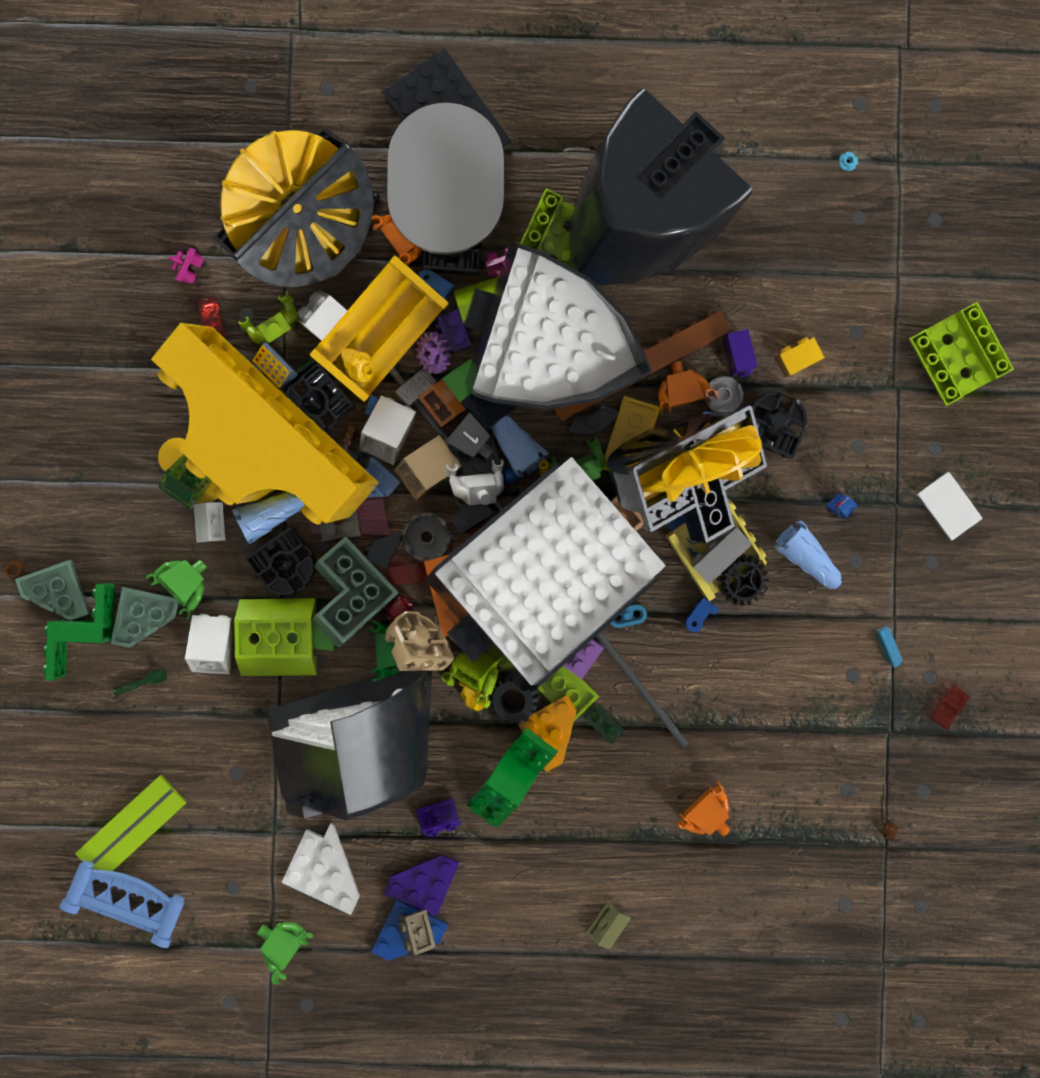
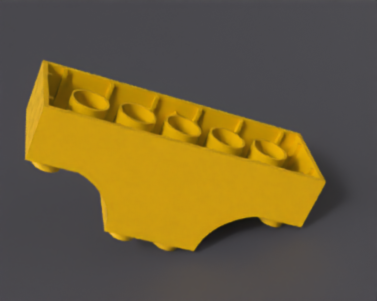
(252, 434)

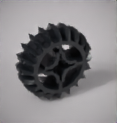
(731, 594)

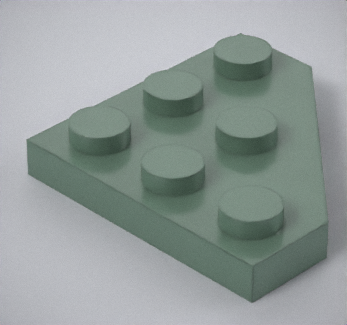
(55, 590)
(141, 615)

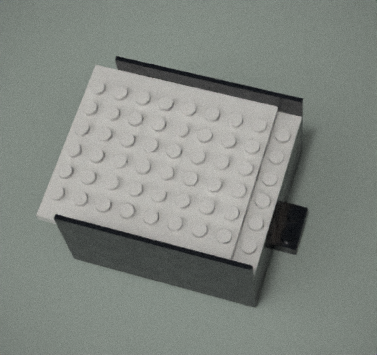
(544, 576)

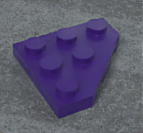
(424, 884)

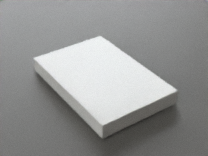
(949, 506)

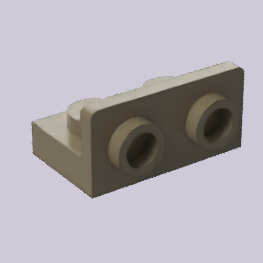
(416, 932)

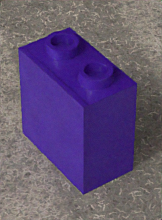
(739, 353)

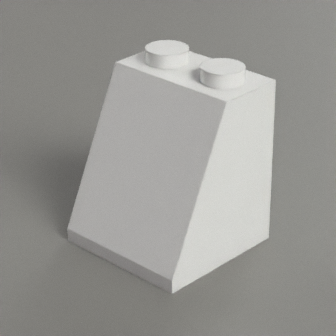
(386, 429)
(210, 644)

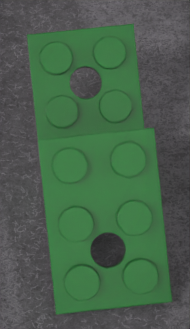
(64, 631)
(511, 778)

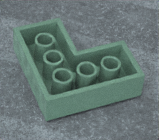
(360, 589)

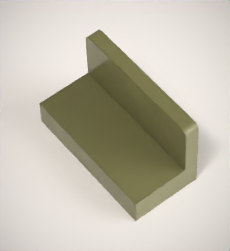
(608, 926)

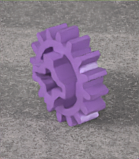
(433, 352)

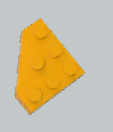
(553, 726)

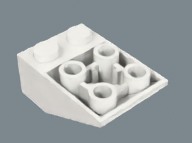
(320, 314)

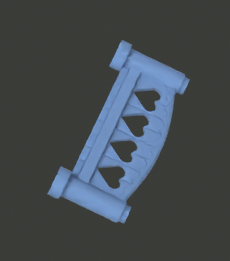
(82, 895)

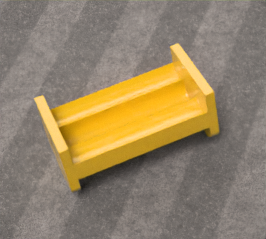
(381, 323)

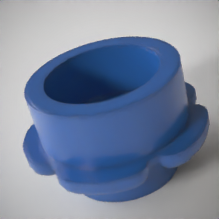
(510, 476)

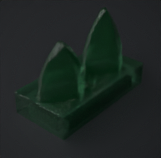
(604, 724)

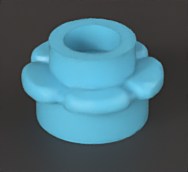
(843, 161)

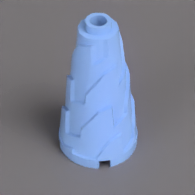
(518, 447)
(261, 516)
(806, 552)

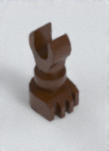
(349, 436)

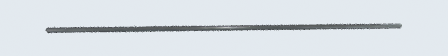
(602, 639)

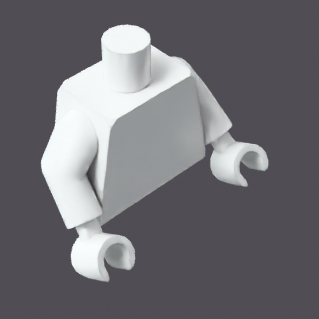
(477, 488)

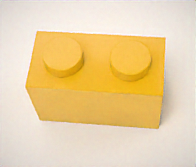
(800, 357)

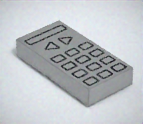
(415, 386)

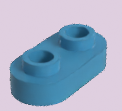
(627, 616)

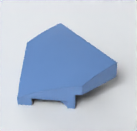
(387, 480)

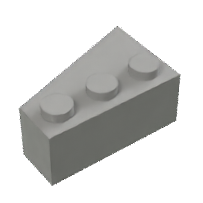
(720, 554)

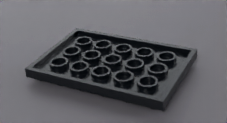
(438, 82)

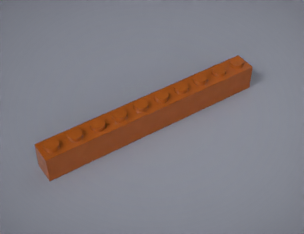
(669, 351)

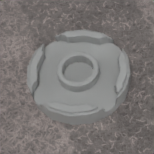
(729, 394)

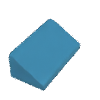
(889, 646)

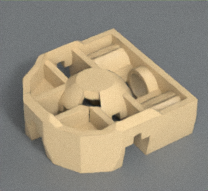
(419, 649)

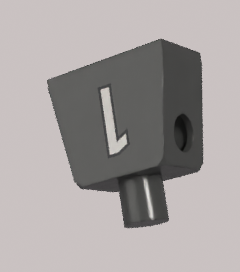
(470, 438)

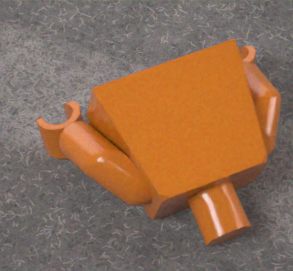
(406, 250)
(683, 388)
(707, 813)

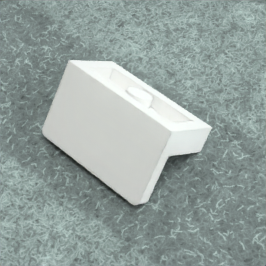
(209, 522)

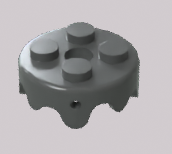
(416, 527)

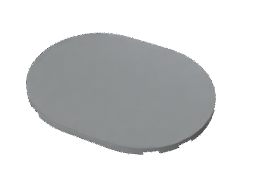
(445, 178)

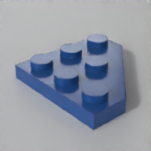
(390, 940)

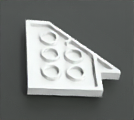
(323, 870)

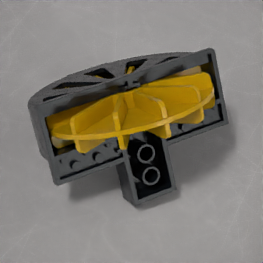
(295, 207)
(687, 470)

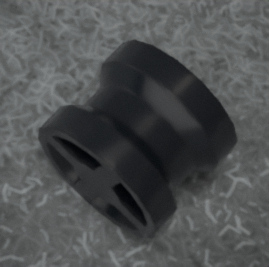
(361, 457)

